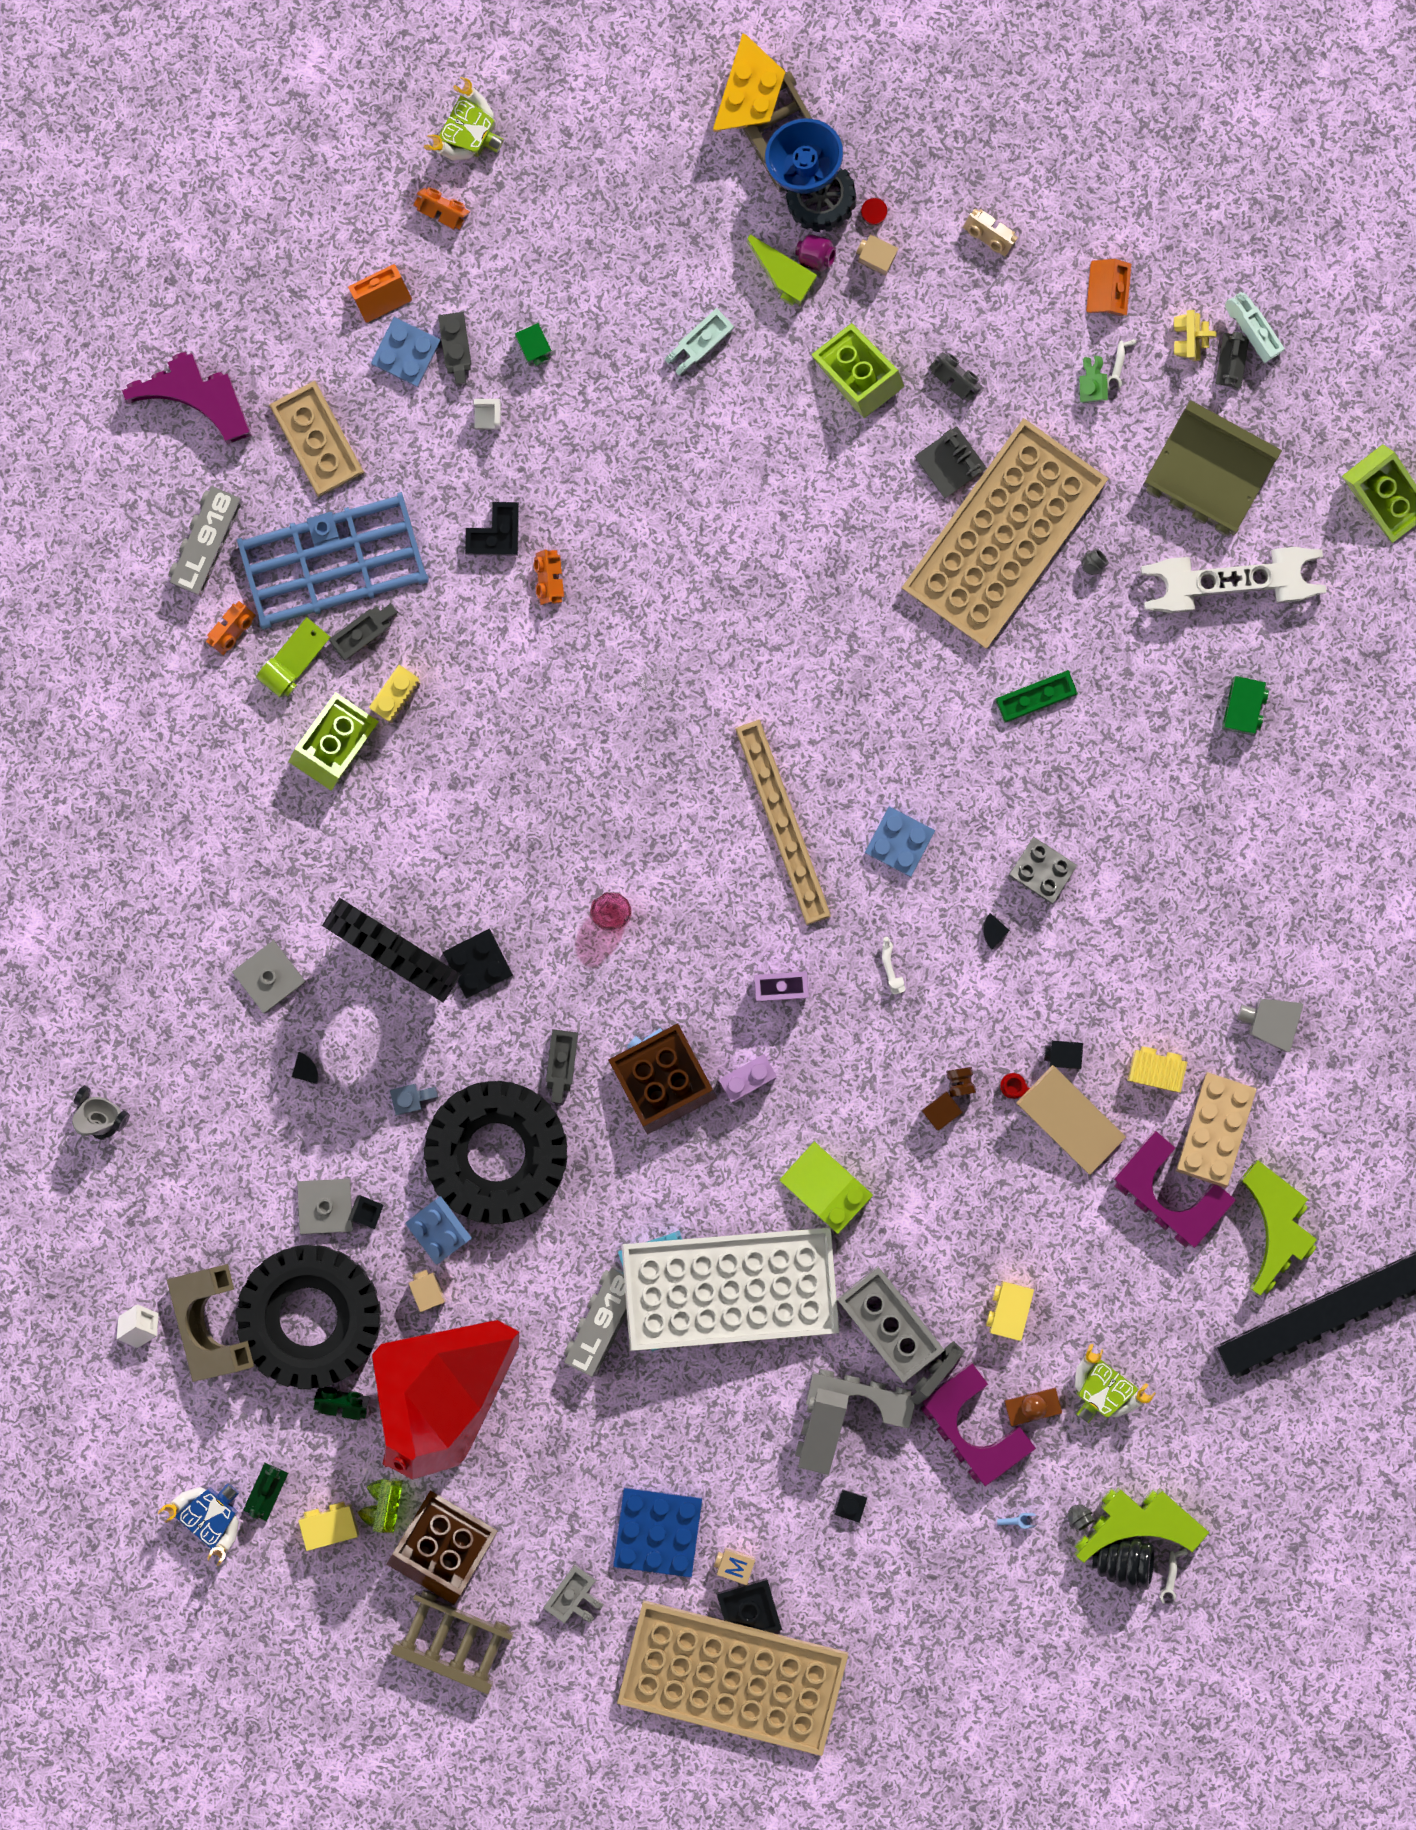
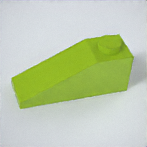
(786, 275)

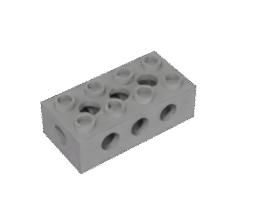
(888, 1342)

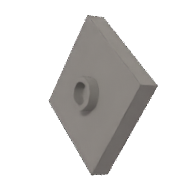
(268, 976)
(324, 1206)

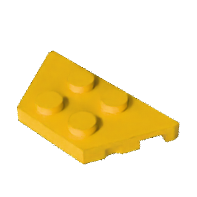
(750, 88)

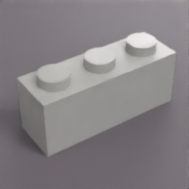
(821, 1431)

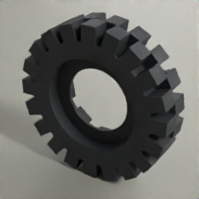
(391, 950)
(448, 1143)
(356, 1316)

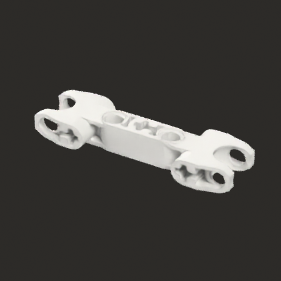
(1185, 584)

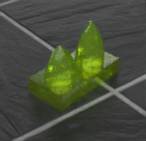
(384, 1514)

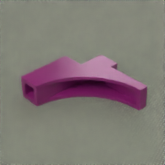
(185, 385)

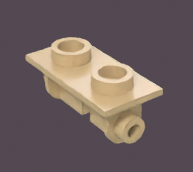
(999, 239)

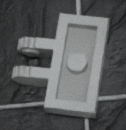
(569, 1595)

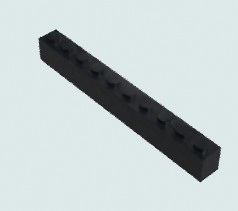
(1318, 1316)

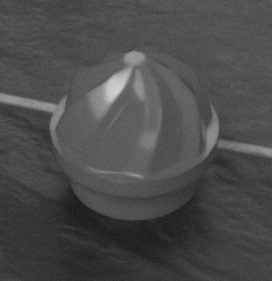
(1094, 562)
(1079, 1517)

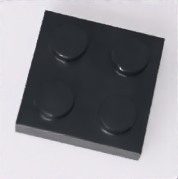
(478, 962)
(750, 1606)

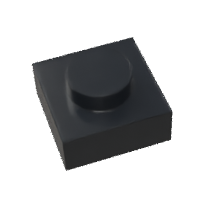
(366, 1212)
(850, 1505)

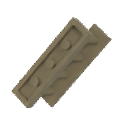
(754, 132)
(431, 1658)

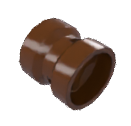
(961, 1075)

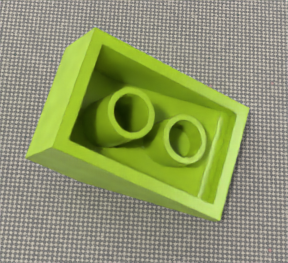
(858, 370)
(1385, 491)
(333, 741)
(826, 1187)

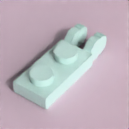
(1254, 326)
(701, 340)

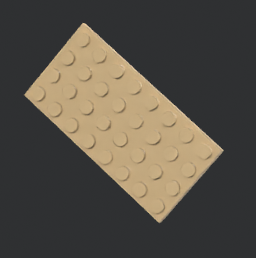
(1004, 533)
(732, 1678)

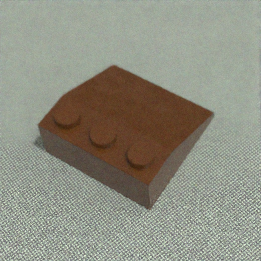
(662, 1078)
(442, 1547)

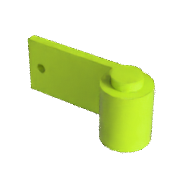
(293, 658)

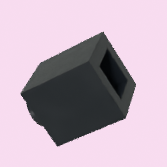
(1064, 1054)

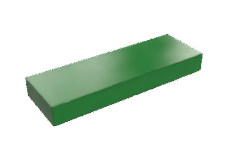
(1036, 696)

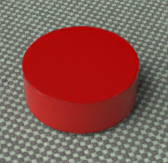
(874, 211)

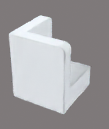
(487, 414)
(137, 1326)

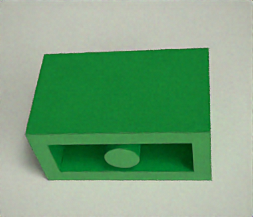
(1245, 705)

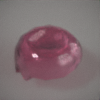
(611, 911)

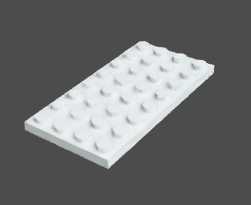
(730, 1289)

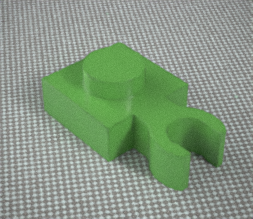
(1093, 384)

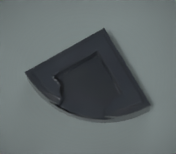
(993, 931)
(305, 1069)

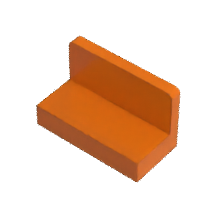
(1109, 286)
(380, 293)

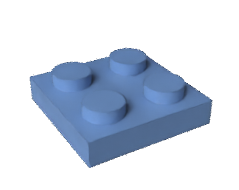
(405, 352)
(899, 841)
(438, 1230)

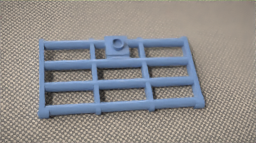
(326, 541)

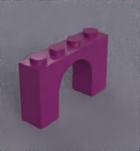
(1137, 1179)
(986, 1461)

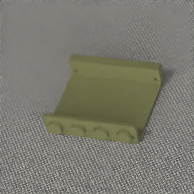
(1211, 468)

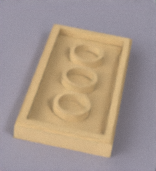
(316, 439)
(1071, 1119)

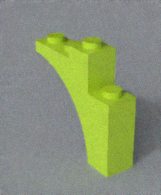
(1284, 1237)
(1127, 1519)

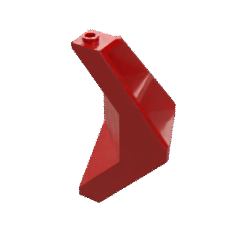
(439, 1393)

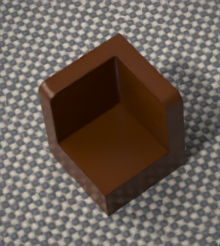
(941, 1111)

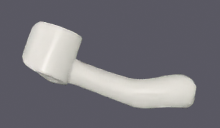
(1120, 356)
(896, 984)
(1172, 1574)

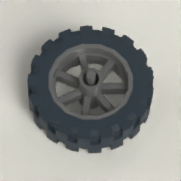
(829, 218)

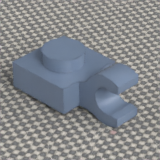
(409, 1099)

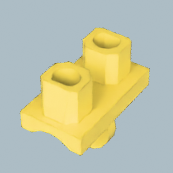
(1197, 335)

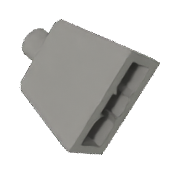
(1273, 1021)

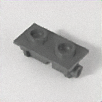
(1232, 360)
(964, 380)

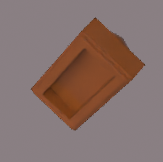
(1033, 1406)

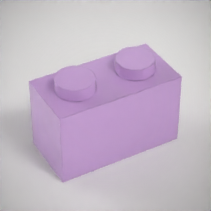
(781, 986)
(747, 1078)

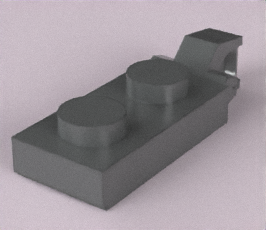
(455, 345)
(362, 631)
(561, 1063)
(938, 1371)

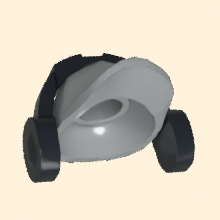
(97, 1116)

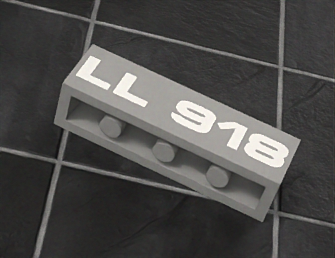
(206, 540)
(600, 1326)

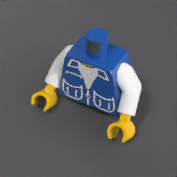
(207, 1516)

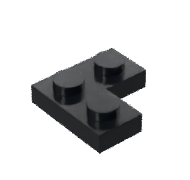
(501, 538)

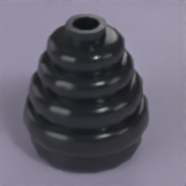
(1126, 1564)

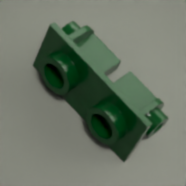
(329, 1400)
(265, 1492)

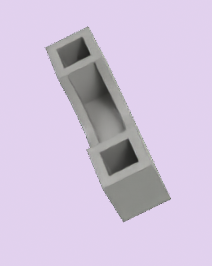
(894, 1405)

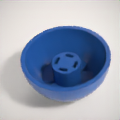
(804, 144)

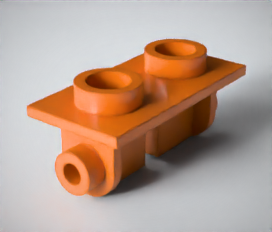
(433, 202)
(546, 565)
(224, 637)

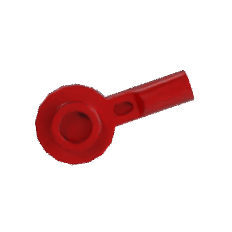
(1013, 1086)

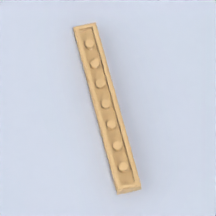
(783, 822)

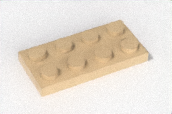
(1216, 1130)

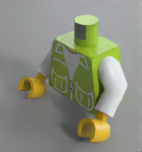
(467, 127)
(1105, 1389)

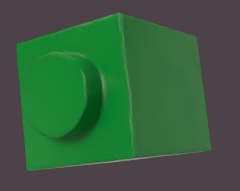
(534, 345)

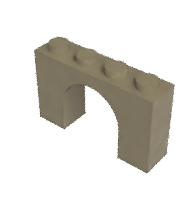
(205, 1355)

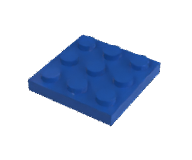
(657, 1532)

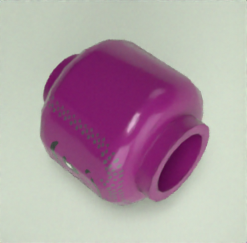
(815, 252)

